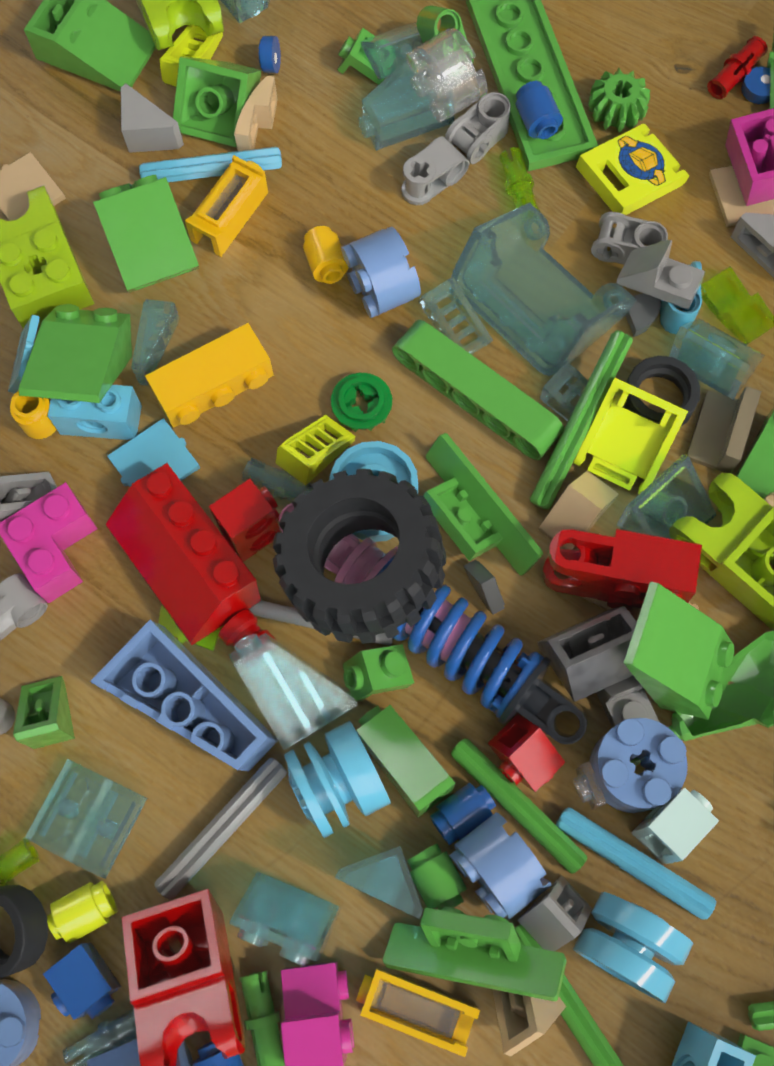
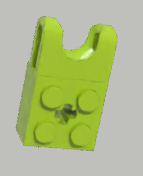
(166, 16)
(39, 263)
(740, 549)

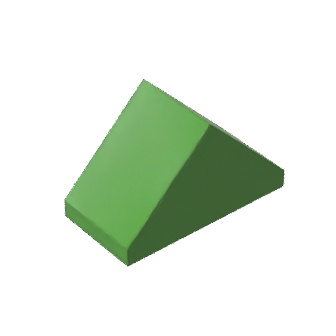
(43, 714)

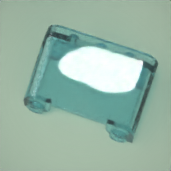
(531, 294)

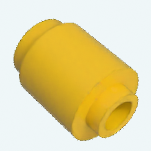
(324, 255)
(32, 415)

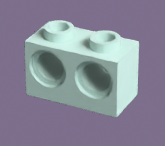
(676, 826)

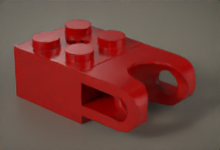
(621, 566)
(181, 978)

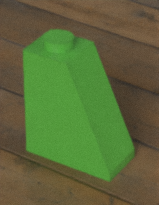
(404, 759)

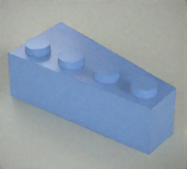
(182, 695)

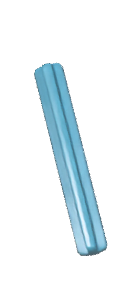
(209, 165)
(636, 863)

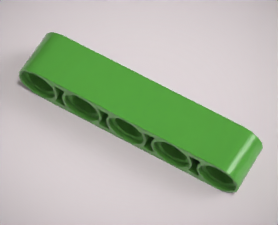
(478, 389)

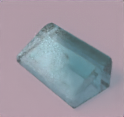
(389, 49)

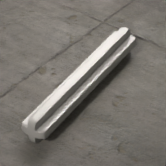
(220, 829)

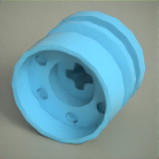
(336, 779)

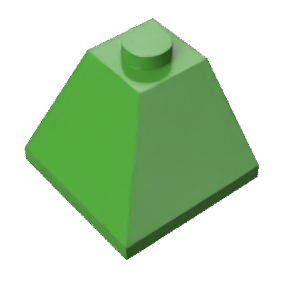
(212, 97)

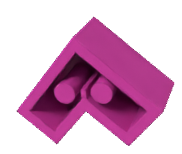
(752, 155)
(40, 536)
(314, 1016)

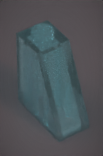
(396, 112)
(288, 689)

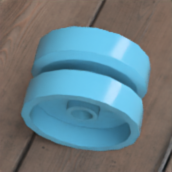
(377, 457)
(635, 942)

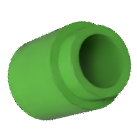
(436, 878)

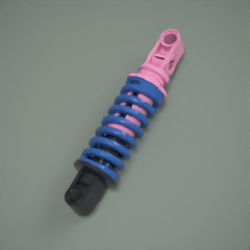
(455, 640)

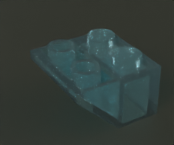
(285, 917)

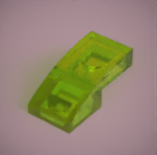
(735, 308)

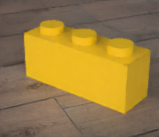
(210, 375)

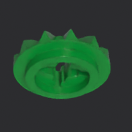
(369, 387)

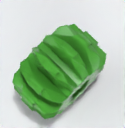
(619, 100)

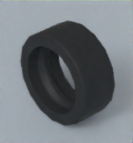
(672, 370)
(29, 927)

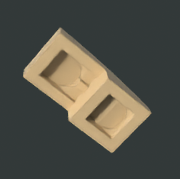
(256, 113)

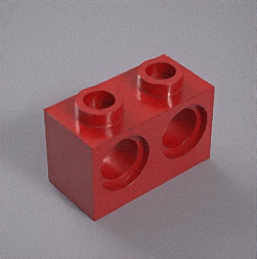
(247, 518)

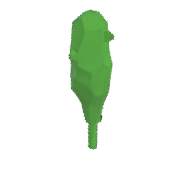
(742, 703)

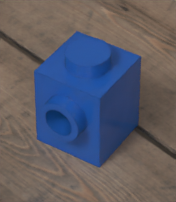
(82, 983)

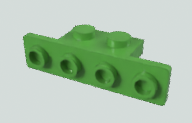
(474, 512)
(475, 953)

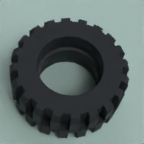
(337, 511)

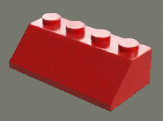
(182, 554)

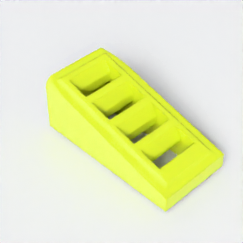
(188, 47)
(306, 468)

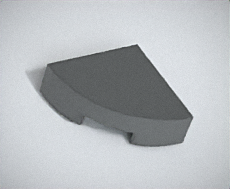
(643, 313)
(485, 586)

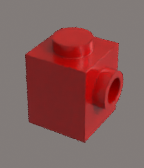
(526, 754)

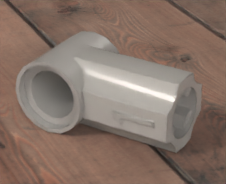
(18, 604)

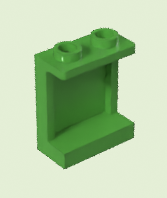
(146, 233)

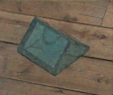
(715, 356)
(667, 499)
(385, 879)

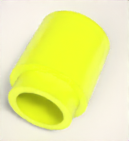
(81, 911)

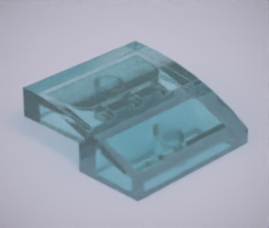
(86, 818)

